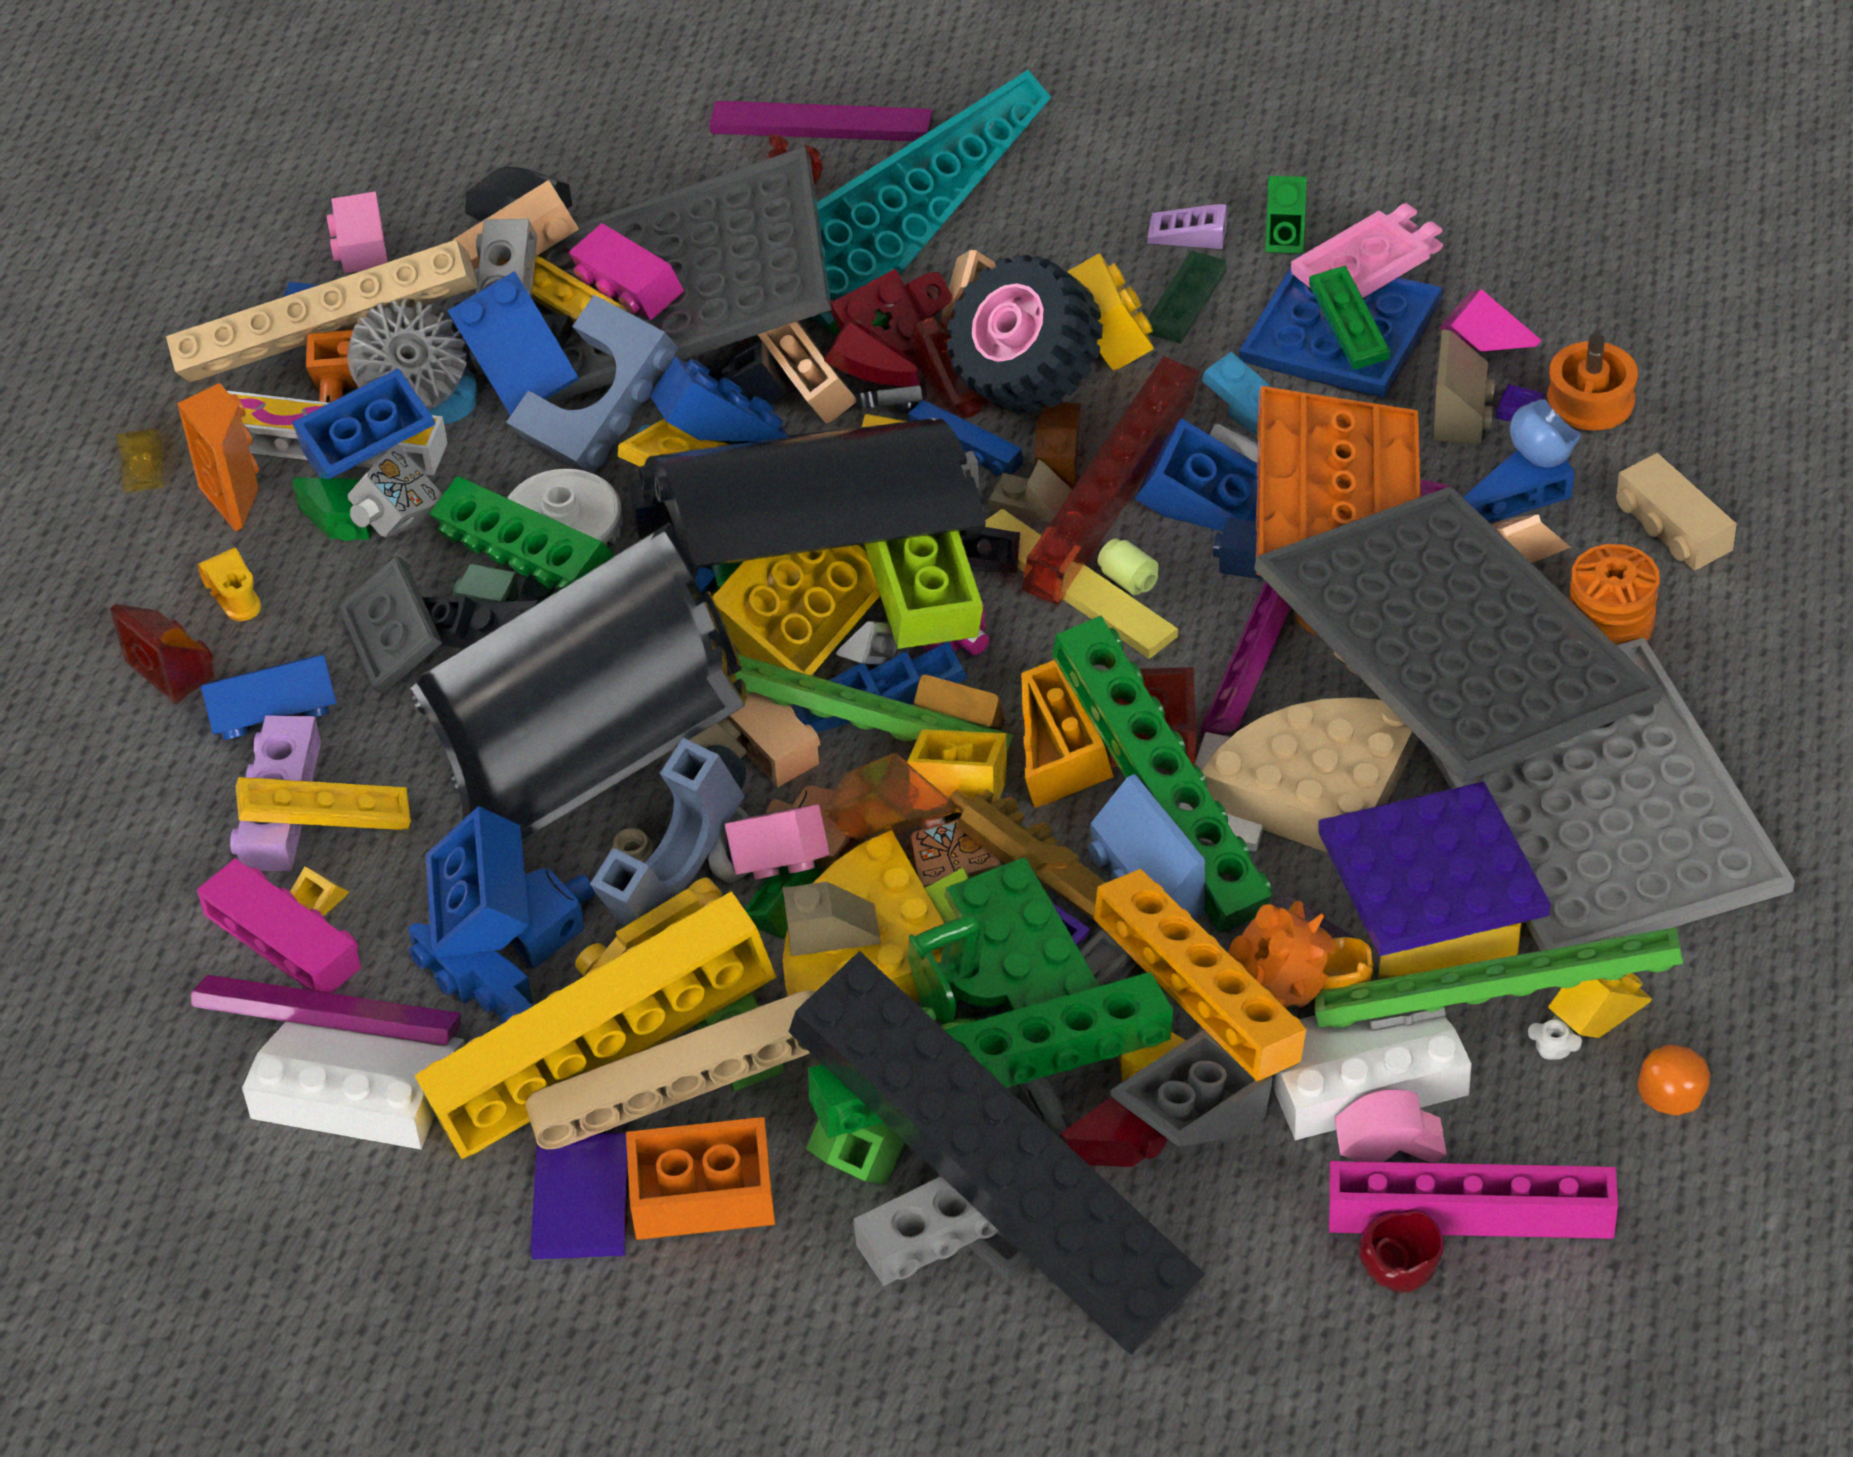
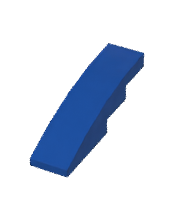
(893, 679)

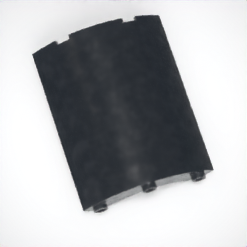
(816, 491)
(584, 686)

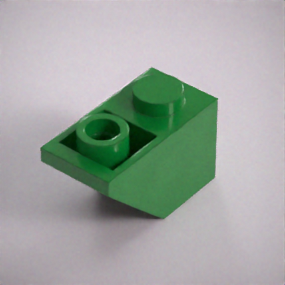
(1286, 214)

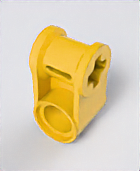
(231, 584)

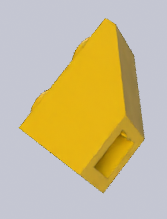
(1599, 1004)

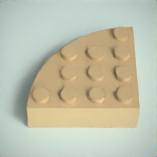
(1311, 765)

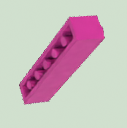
(1478, 1198)

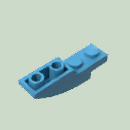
(1237, 387)

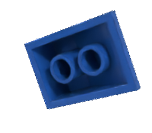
(513, 342)
(1199, 480)

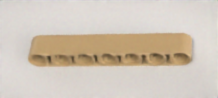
(666, 1074)

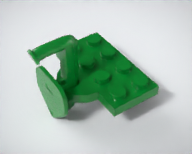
(1000, 947)

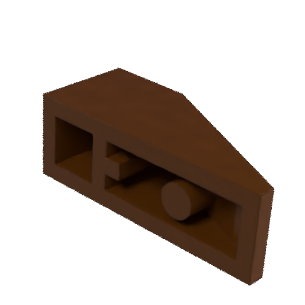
(1059, 440)

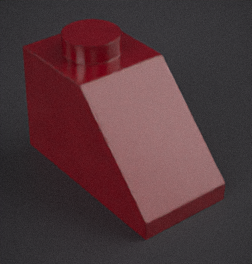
(1113, 1137)

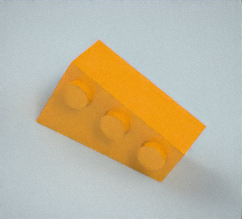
(1059, 738)

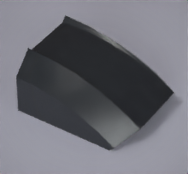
(505, 187)

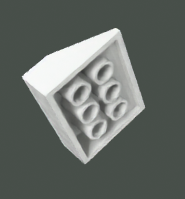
(1358, 1061)
(344, 1083)

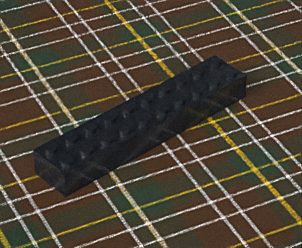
(995, 1152)

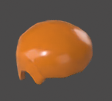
(1673, 1079)

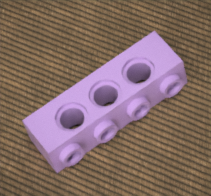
(282, 751)

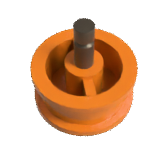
(1592, 384)

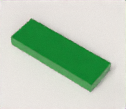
(1349, 317)

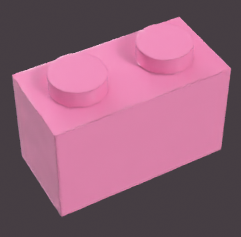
(358, 232)
(777, 840)

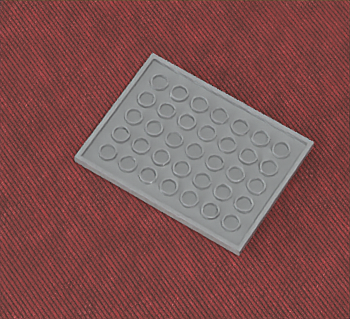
(1634, 825)

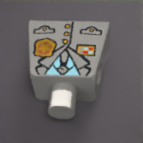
(393, 495)

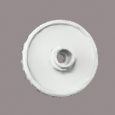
(574, 500)

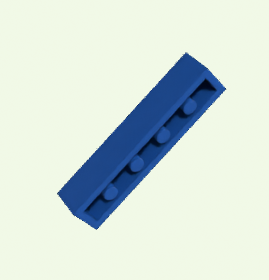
(989, 449)

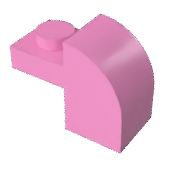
(1389, 1122)

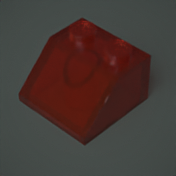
(162, 651)

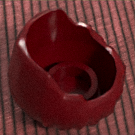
(1401, 1250)

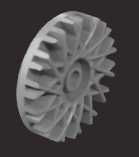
(413, 342)

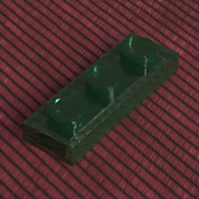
(1186, 296)

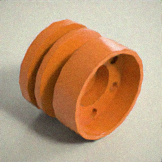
(1616, 591)

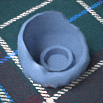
(1542, 435)

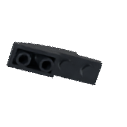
(465, 621)

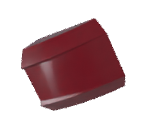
(871, 357)

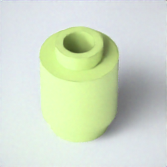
(1128, 566)

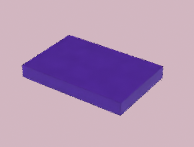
(581, 1199)

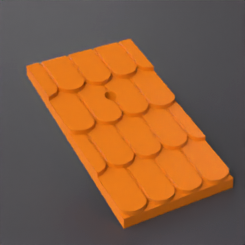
(1329, 463)

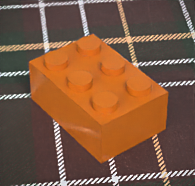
(700, 1178)

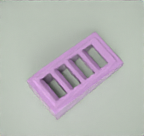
(1201, 227)

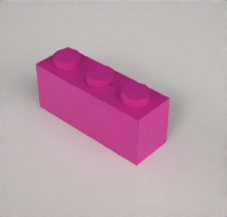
(625, 272)

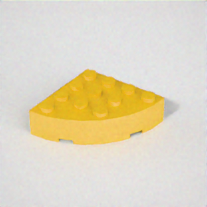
(885, 877)

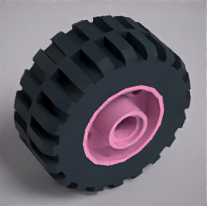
(1024, 334)

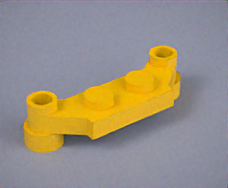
(649, 924)

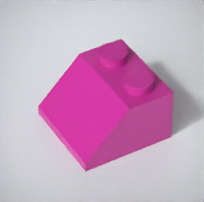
(1487, 325)

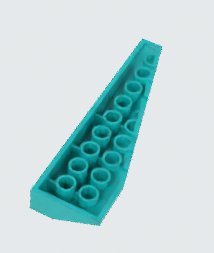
(904, 200)

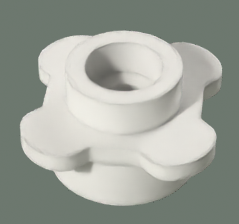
(1553, 1047)

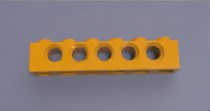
(1200, 975)

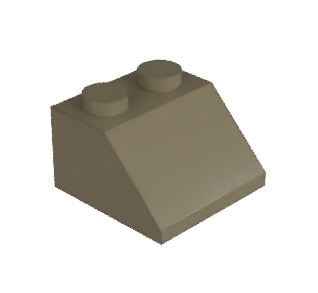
(1461, 393)

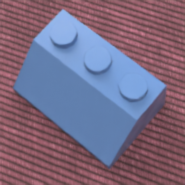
(1139, 834)

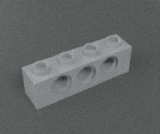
(499, 241)
(920, 1212)

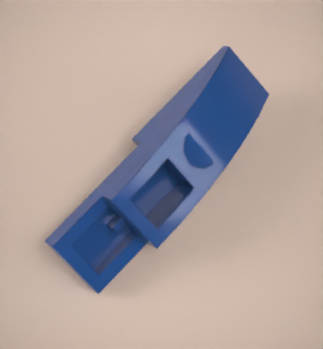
(480, 975)

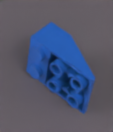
(713, 407)

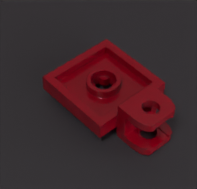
(899, 302)

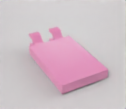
(1373, 249)

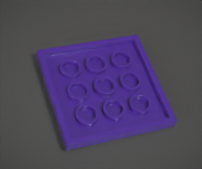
(1433, 868)

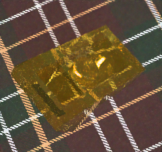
(141, 460)

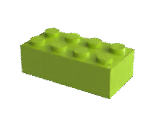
(926, 589)

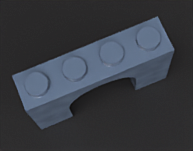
(588, 434)
(703, 803)

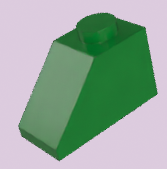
(329, 507)

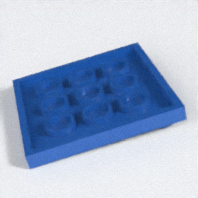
(1299, 341)

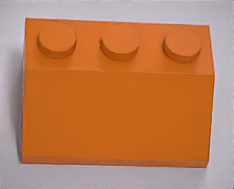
(221, 451)

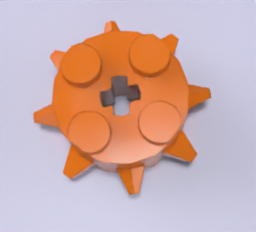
(1285, 953)

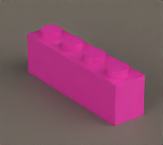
(279, 927)

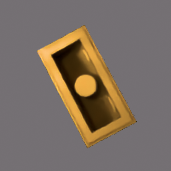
(959, 701)

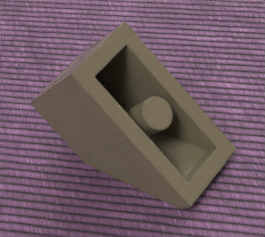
(828, 919)

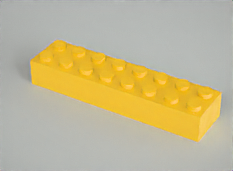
(597, 1020)

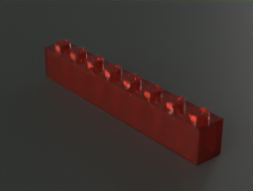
(1109, 481)

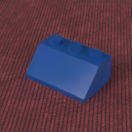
(361, 424)
(270, 691)
(477, 886)

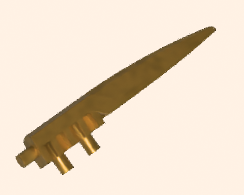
(1000, 832)

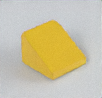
(317, 891)

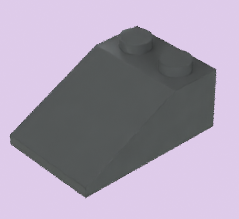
(1196, 1094)

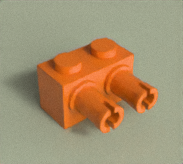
(329, 364)

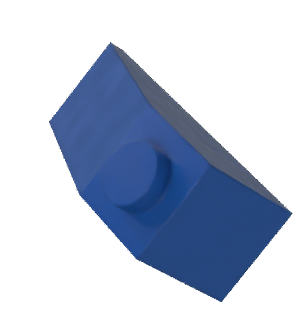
(1519, 488)

